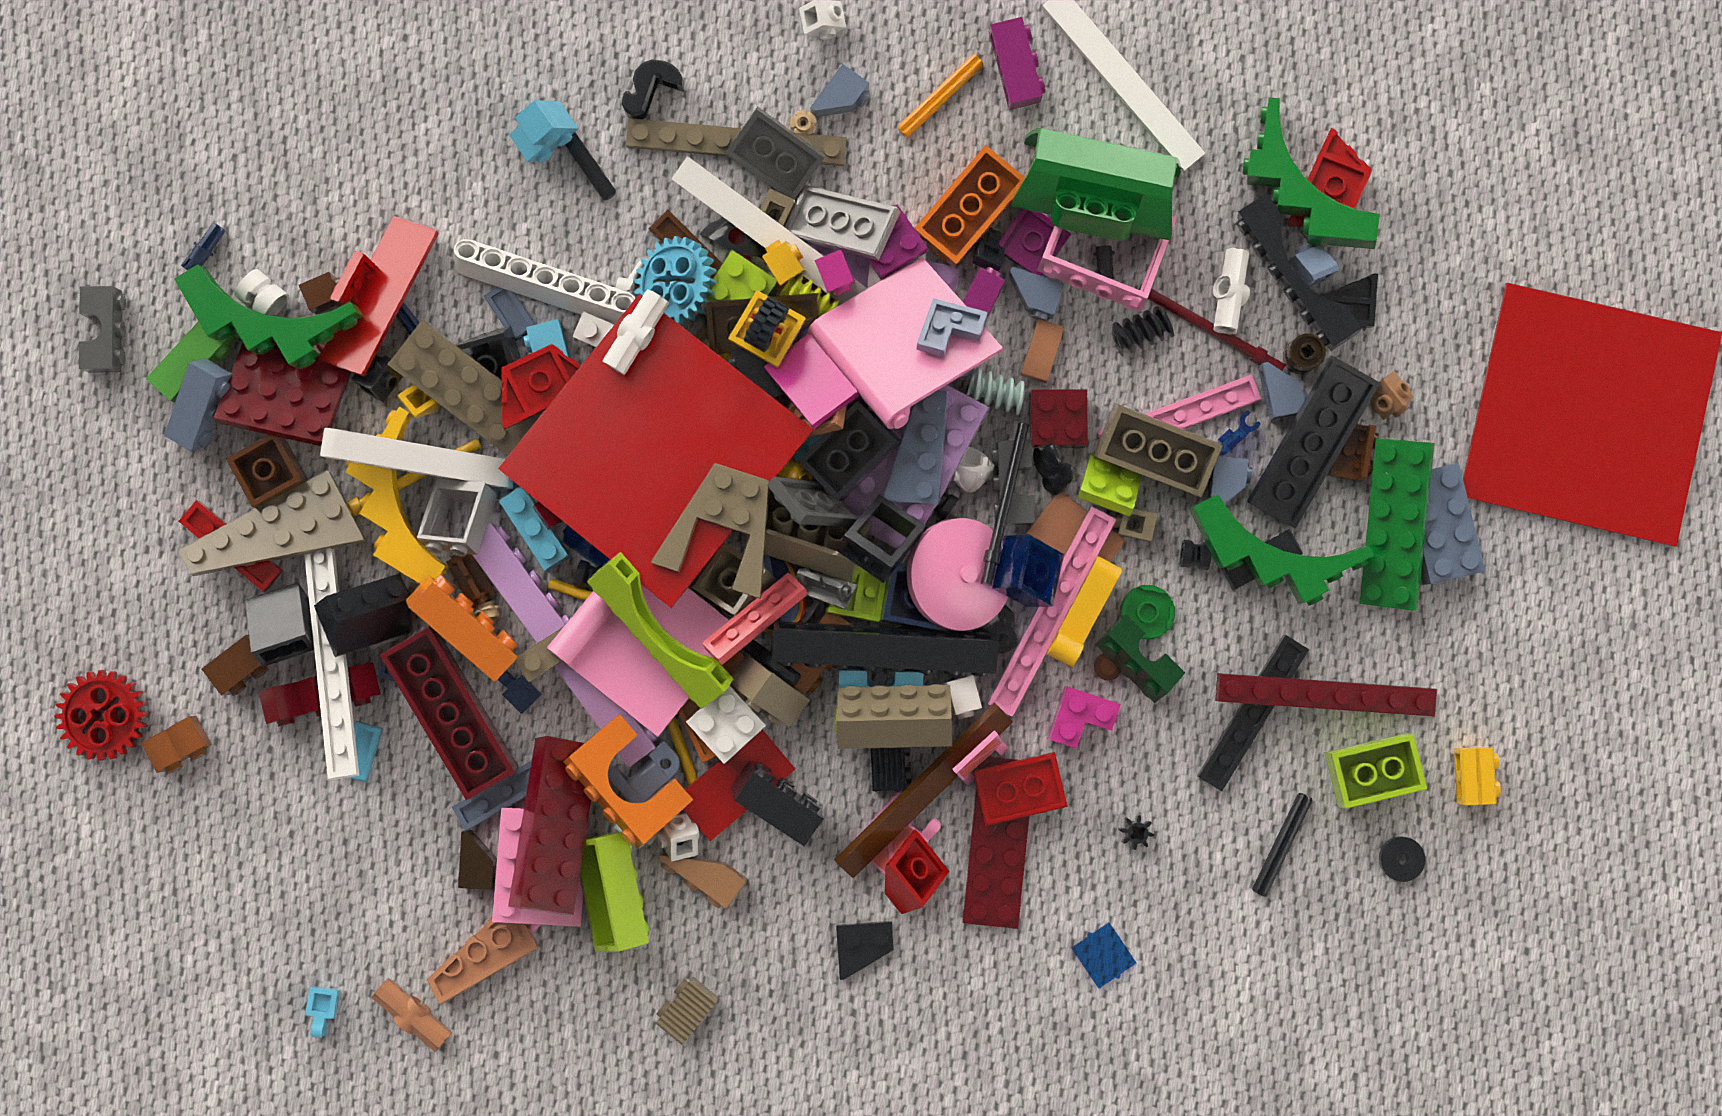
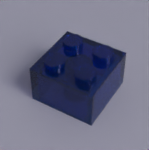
(1028, 571)

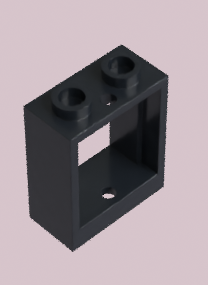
(879, 562)

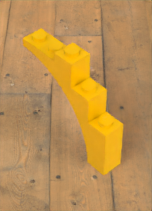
(383, 507)

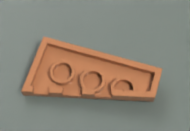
(481, 957)

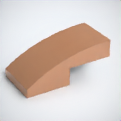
(1042, 351)

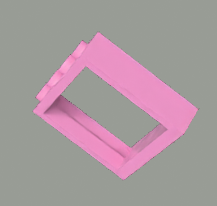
(1096, 283)

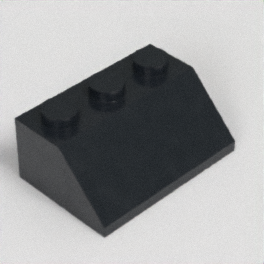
(365, 615)

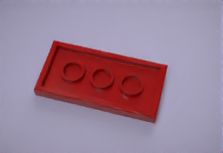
(713, 801)

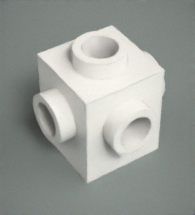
(822, 18)
(679, 838)

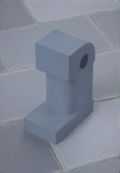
(649, 777)

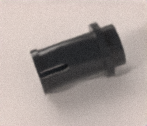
(1104, 261)

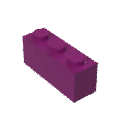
(1016, 63)

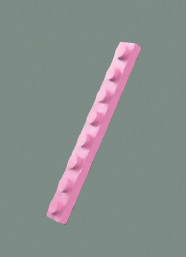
(1048, 620)

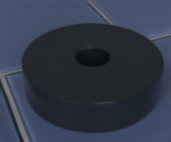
(1414, 859)

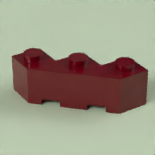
(301, 698)

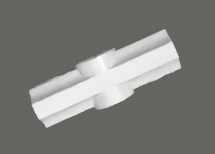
(1231, 291)
(635, 332)

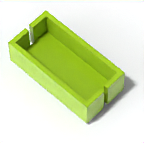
(612, 894)

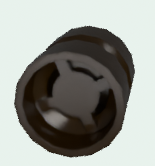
(1304, 353)

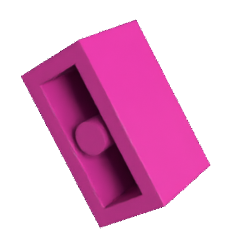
(835, 273)

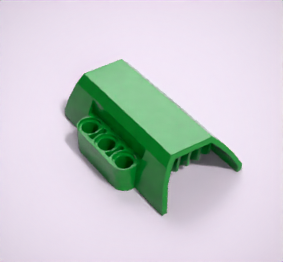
(1099, 186)

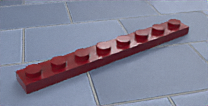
(1325, 694)

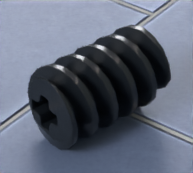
(1141, 329)

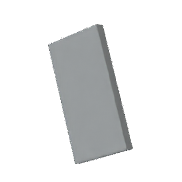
(842, 222)

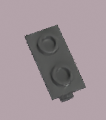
(826, 587)

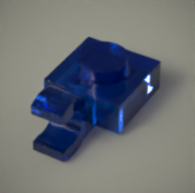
(1231, 439)

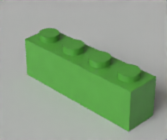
(194, 346)

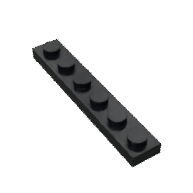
(1249, 718)

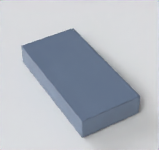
(509, 311)

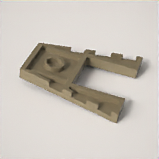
(731, 501)

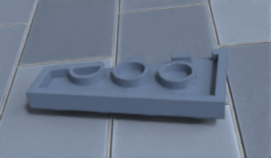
(920, 456)

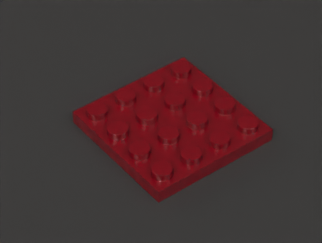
(282, 399)

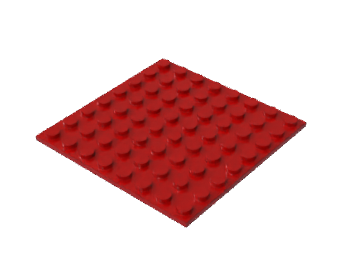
(1591, 414)
(633, 448)

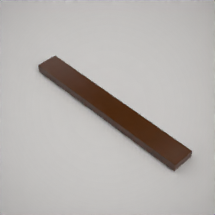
(919, 793)

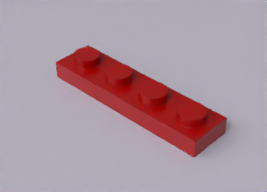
(202, 521)

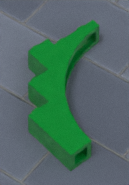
(1326, 219)
(259, 332)
(1304, 574)

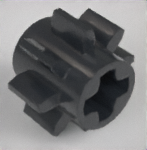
(1128, 831)

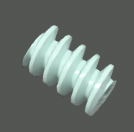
(997, 391)

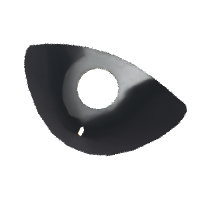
(719, 232)

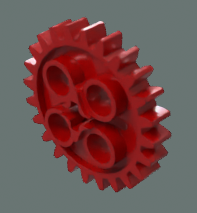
(85, 697)

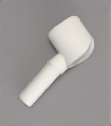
(628, 284)

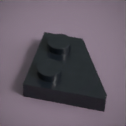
(862, 944)

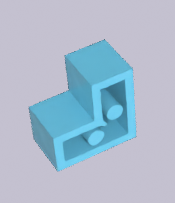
(542, 129)

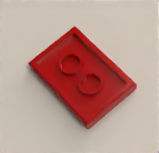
(1020, 788)

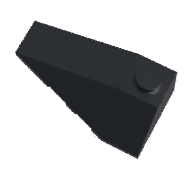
(492, 349)

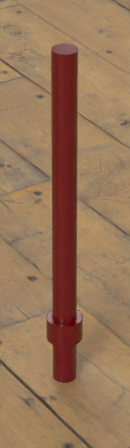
(1258, 355)

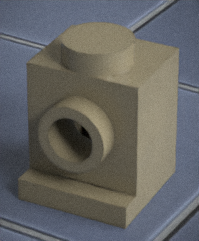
(779, 202)
(1143, 531)

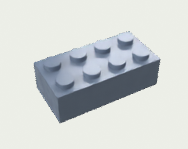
(1450, 534)

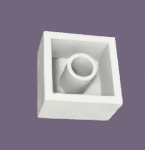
(726, 724)

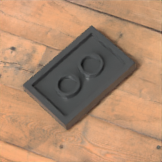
(775, 153)
(811, 503)

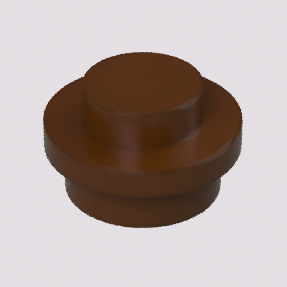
(1106, 668)

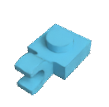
(322, 1005)

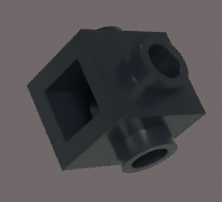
(379, 379)

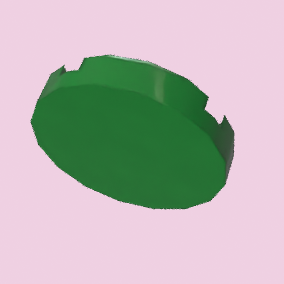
(1141, 605)

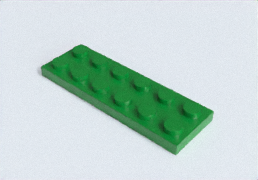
(1397, 523)

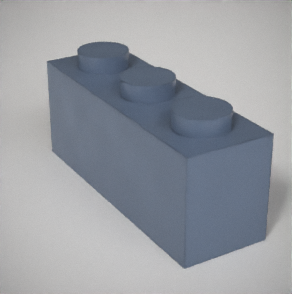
(196, 404)

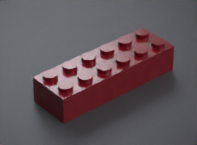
(449, 712)
(550, 832)

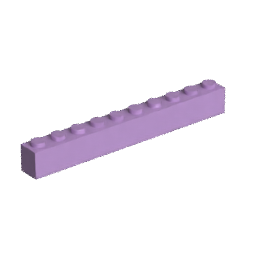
(541, 619)

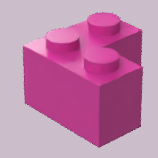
(1076, 709)

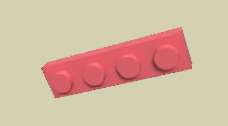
(754, 618)

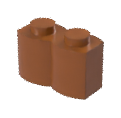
(177, 744)

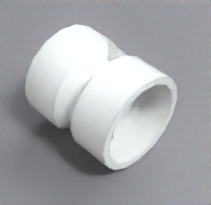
(257, 291)

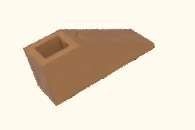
(710, 876)

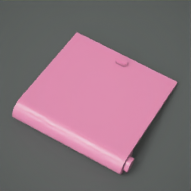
(877, 338)
(621, 667)

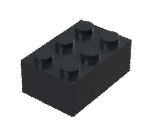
(849, 455)
(777, 802)

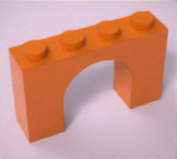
(636, 820)

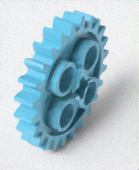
(675, 257)

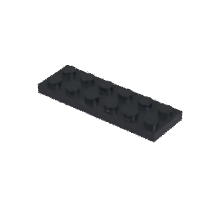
(1313, 442)

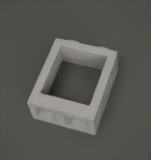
(456, 490)

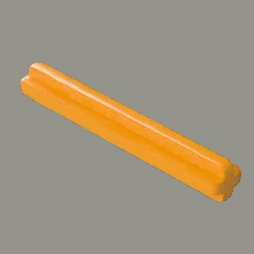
(940, 95)

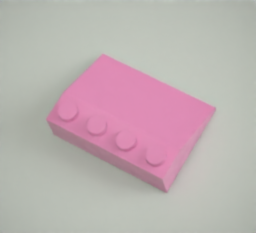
(507, 849)

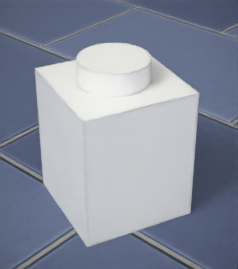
(964, 697)

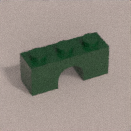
(1122, 648)

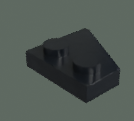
(1359, 298)

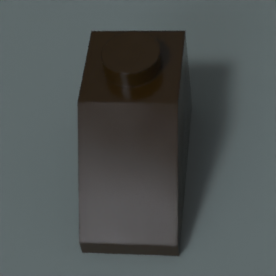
(476, 863)

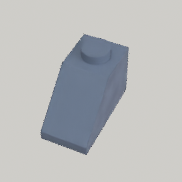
(841, 94)
(1313, 264)
(1036, 293)
(1281, 392)
(1228, 477)

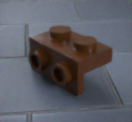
(1354, 459)

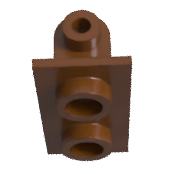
(471, 579)

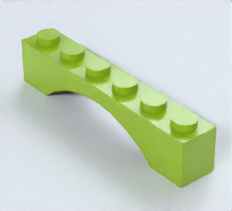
(697, 674)

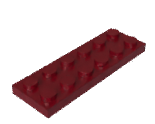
(995, 867)

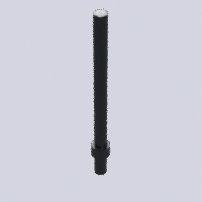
(993, 555)

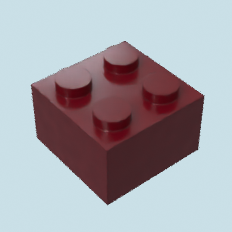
(1058, 418)

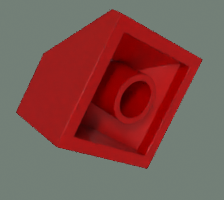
(913, 874)

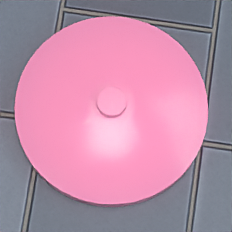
(948, 573)

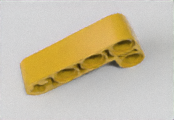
(1084, 611)

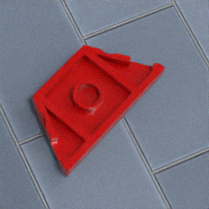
(1337, 174)
(534, 383)

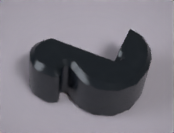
(645, 81)

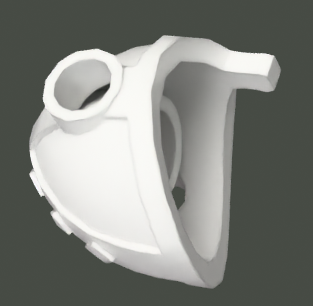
(973, 470)

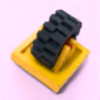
(767, 328)

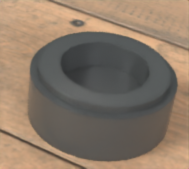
(698, 324)

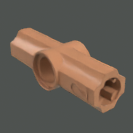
(411, 1015)

